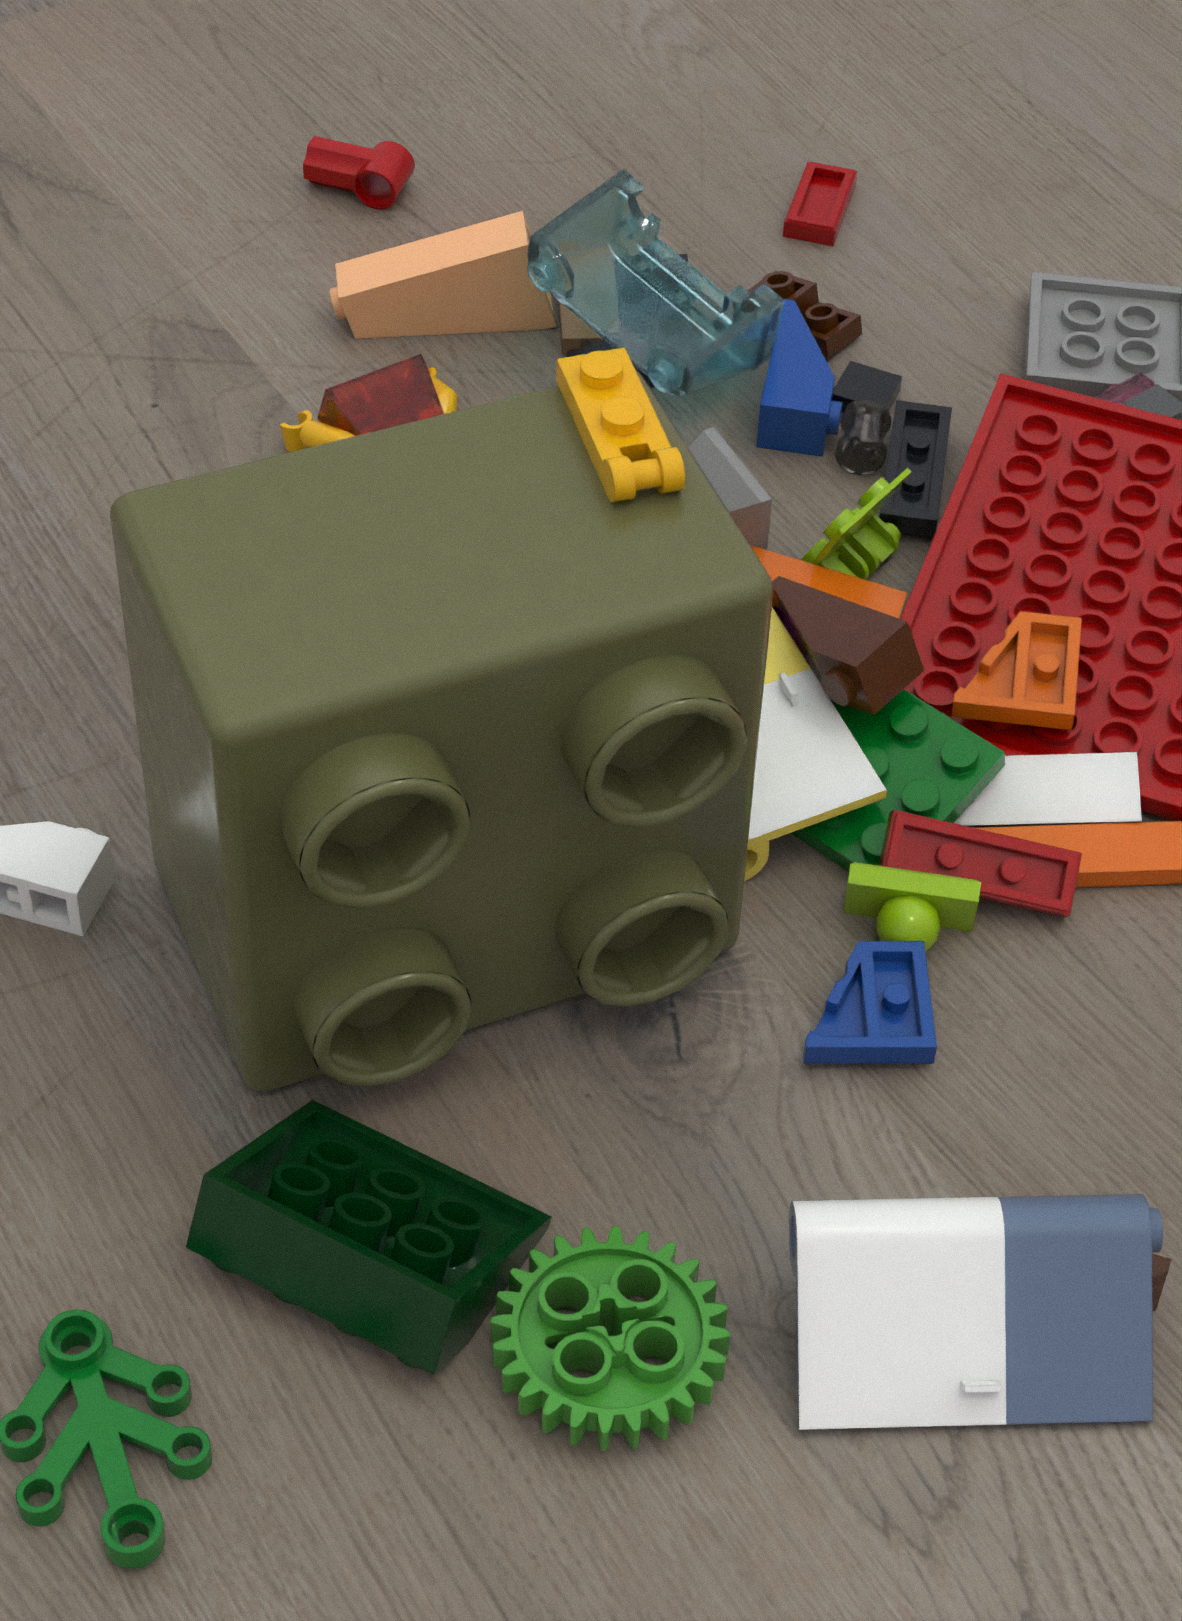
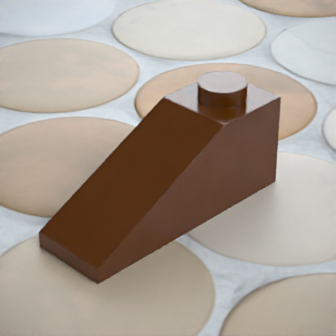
(853, 650)

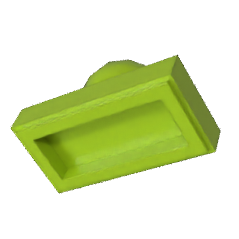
(911, 902)

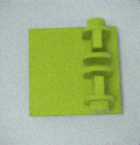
(859, 536)

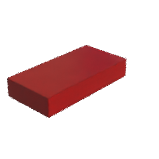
(820, 203)

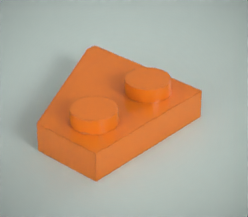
(1027, 675)

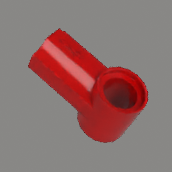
(372, 174)

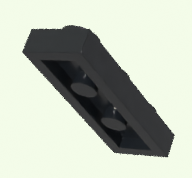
(920, 445)

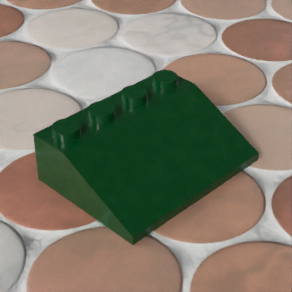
(364, 1233)

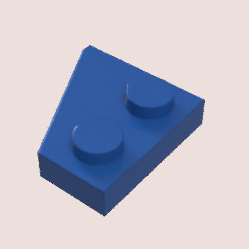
(877, 1009)

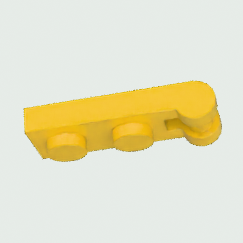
(618, 424)

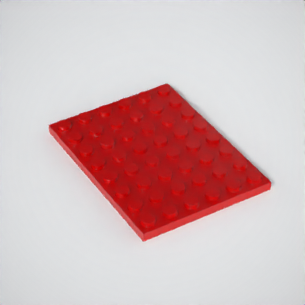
(1070, 516)

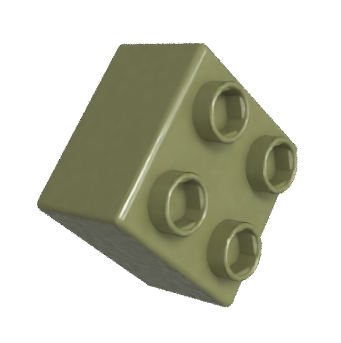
(440, 732)

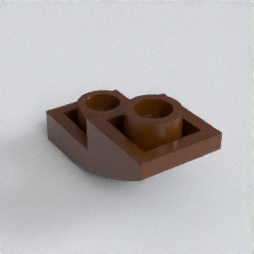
(829, 325)

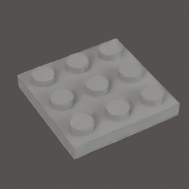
(1102, 333)

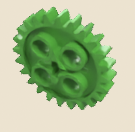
(609, 1337)

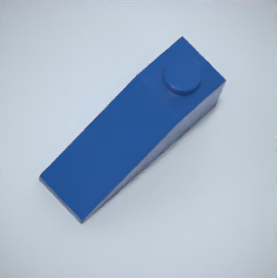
(797, 391)

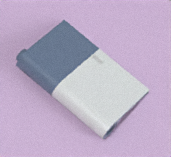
(974, 1310)

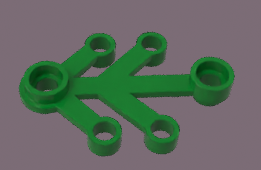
(100, 1425)

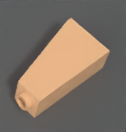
(445, 285)

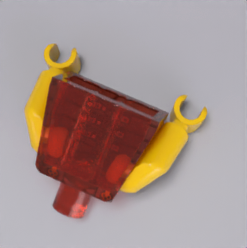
(373, 403)

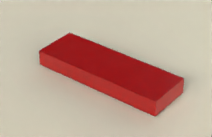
(1008, 867)

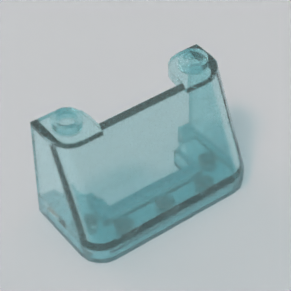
(645, 297)

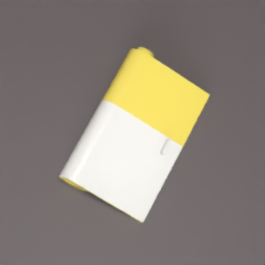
(805, 754)

